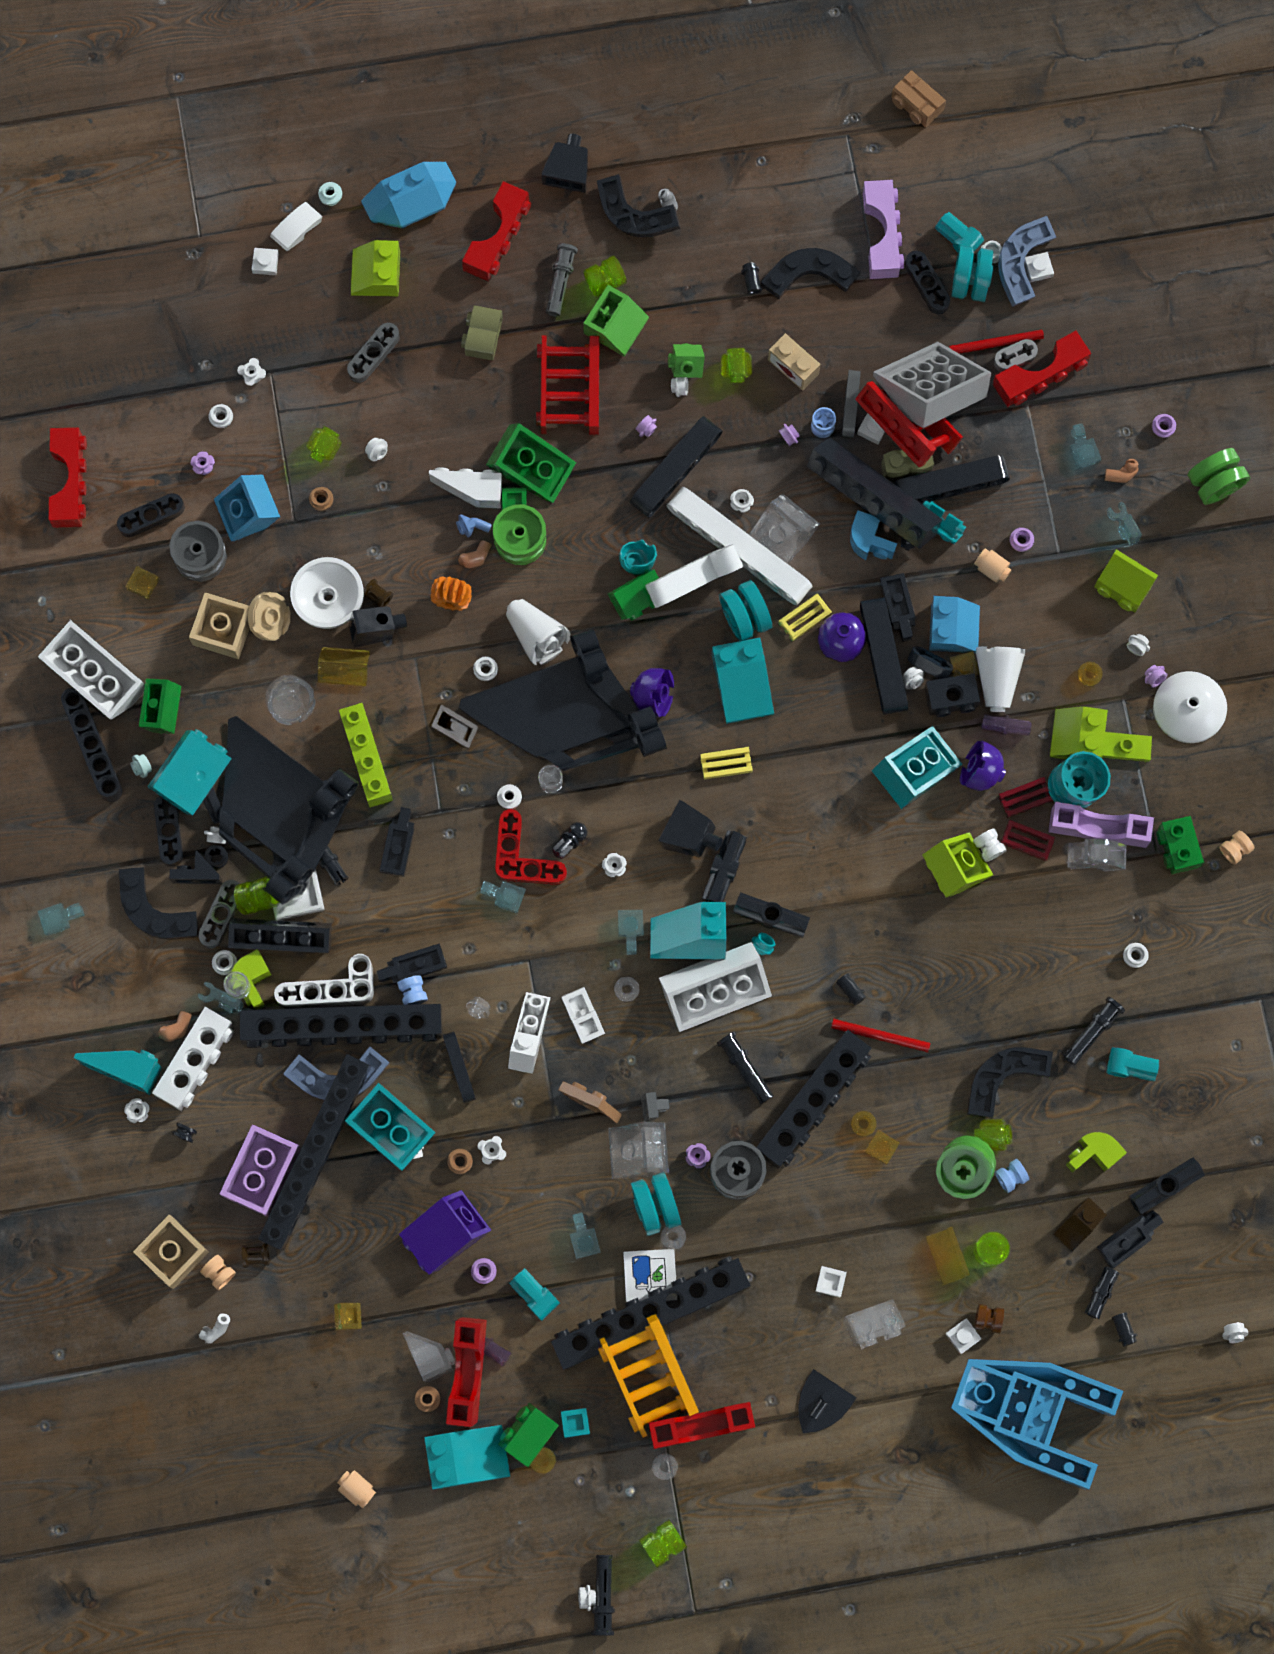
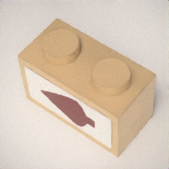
(794, 362)

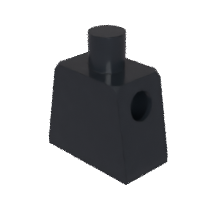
(567, 165)
(374, 625)
(689, 832)

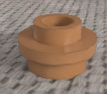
(321, 492)
(456, 1154)
(435, 1399)

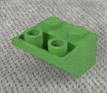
(615, 320)

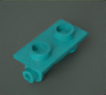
(950, 528)

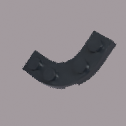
(633, 221)
(807, 262)
(145, 917)
(1000, 1066)

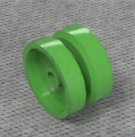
(1218, 476)
(532, 530)
(979, 1169)

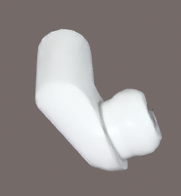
(218, 1330)

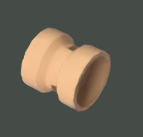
(1236, 847)
(217, 1272)

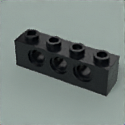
(280, 935)

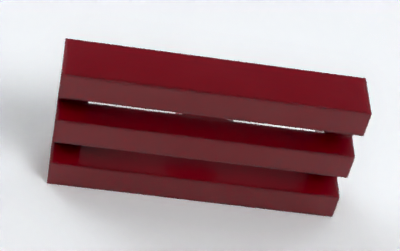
(1044, 790)
(1027, 850)

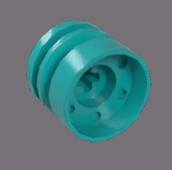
(1087, 772)

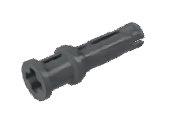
(562, 269)

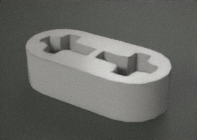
(1013, 351)

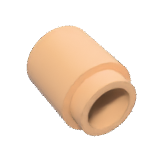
(993, 565)
(356, 1488)

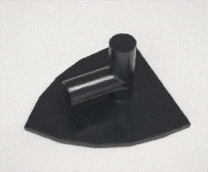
(822, 1403)

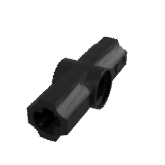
(724, 867)
(787, 920)
(1180, 1178)

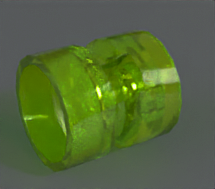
(607, 274)
(252, 898)
(991, 1249)
(663, 1543)

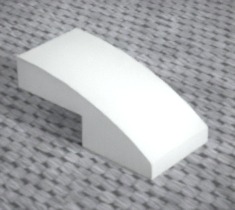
(295, 225)
(582, 1015)

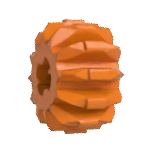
(451, 593)

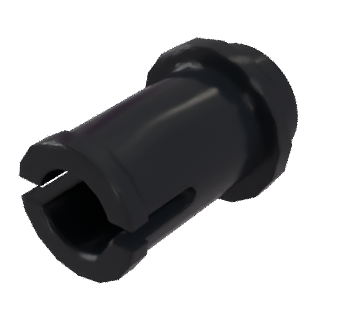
(751, 277)
(851, 989)
(1124, 1329)

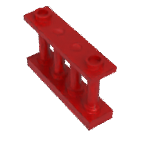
(589, 396)
(903, 431)

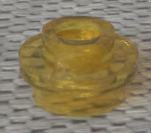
(1095, 669)
(863, 1115)

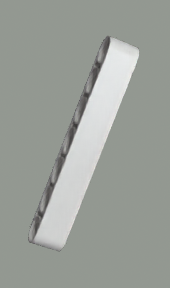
(753, 555)

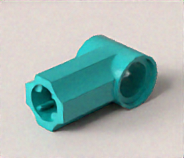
(958, 233)
(1125, 1063)
(538, 1299)

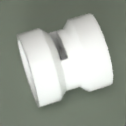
(989, 845)

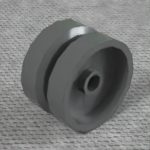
(198, 551)
(738, 1155)

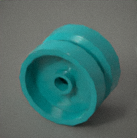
(972, 273)
(745, 611)
(654, 1204)

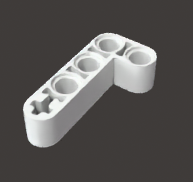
(694, 575)
(325, 987)

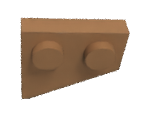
(594, 1101)

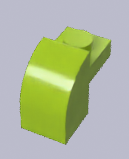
(255, 970)
(1100, 1147)

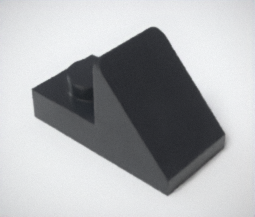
(202, 874)

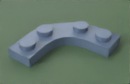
(1013, 257)
(318, 1083)

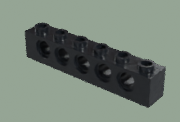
(848, 1046)

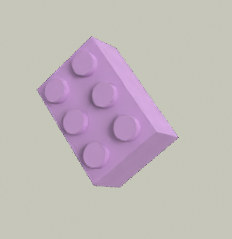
(260, 1170)

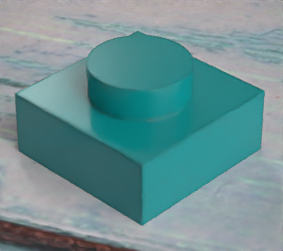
(575, 1422)

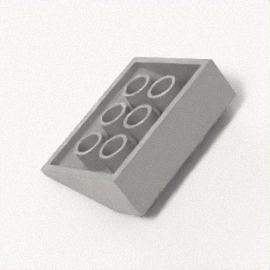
(933, 383)

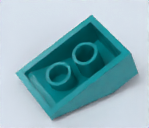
(742, 680)
(916, 767)
(690, 932)
(127, 1067)
(390, 1127)
(466, 1457)

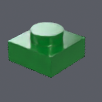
(513, 496)

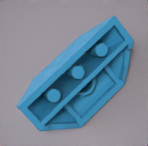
(410, 195)

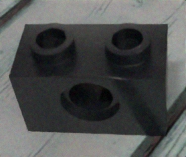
(964, 686)

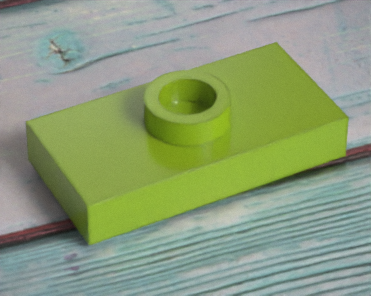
(1127, 747)

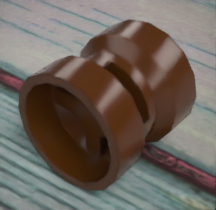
(989, 1318)

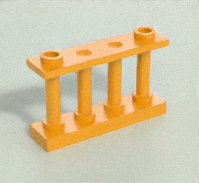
(672, 1378)

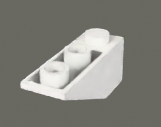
(476, 488)
(528, 1033)

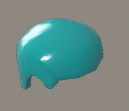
(637, 557)

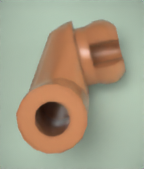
(1123, 475)
(475, 558)
(176, 1030)

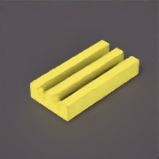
(788, 628)
(722, 754)

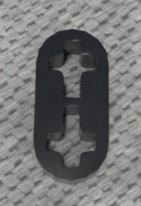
(930, 662)

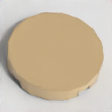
(268, 616)

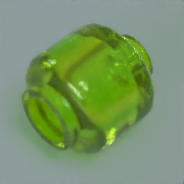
(736, 365)
(323, 444)
(995, 1133)

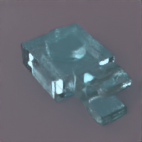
(1083, 451)
(1127, 527)
(507, 896)
(57, 918)
(629, 926)
(226, 1002)
(584, 1240)

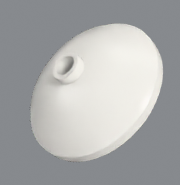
(323, 578)
(1181, 719)

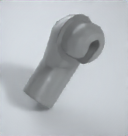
(667, 198)

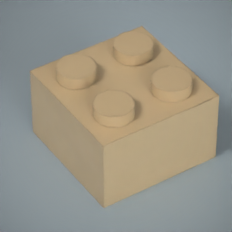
(220, 626)
(171, 1251)

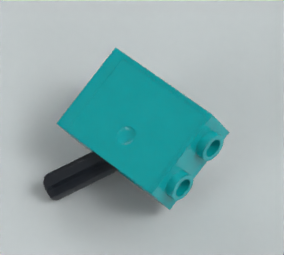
(190, 773)

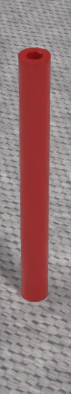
(997, 342)
(881, 1035)

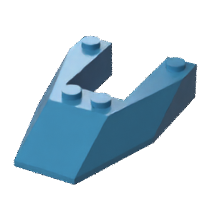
(1020, 1406)

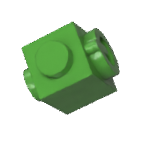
(686, 360)

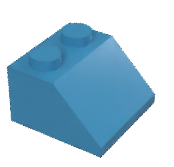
(246, 506)
(954, 625)

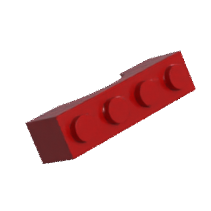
(484, 256)
(1016, 383)
(67, 506)
(466, 1388)
(701, 1425)

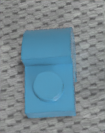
(864, 539)

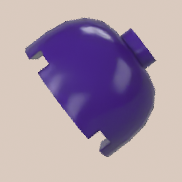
(842, 637)
(652, 690)
(983, 768)

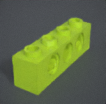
(365, 755)

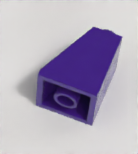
(444, 1232)

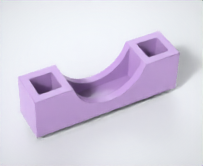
(879, 202)
(1078, 822)

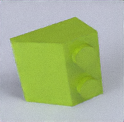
(376, 269)
(1125, 581)
(1078, 731)
(957, 864)

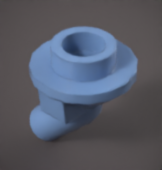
(466, 525)

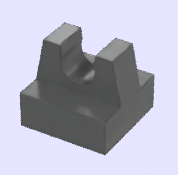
(652, 1106)

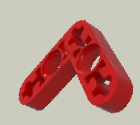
(513, 859)

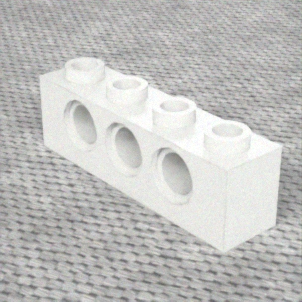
(206, 1023)

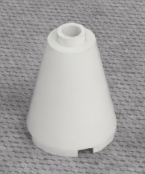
(537, 631)
(999, 675)

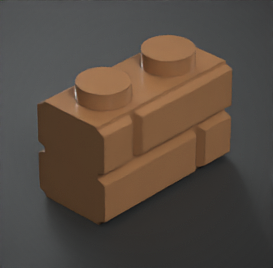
(918, 99)

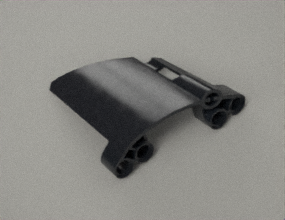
(567, 709)
(268, 799)

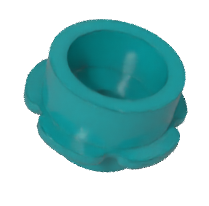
(763, 943)

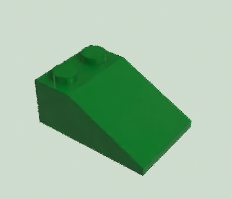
(531, 462)

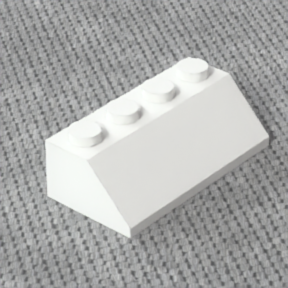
(92, 671)
(715, 987)

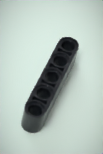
(676, 466)
(956, 479)
(883, 656)
(99, 753)

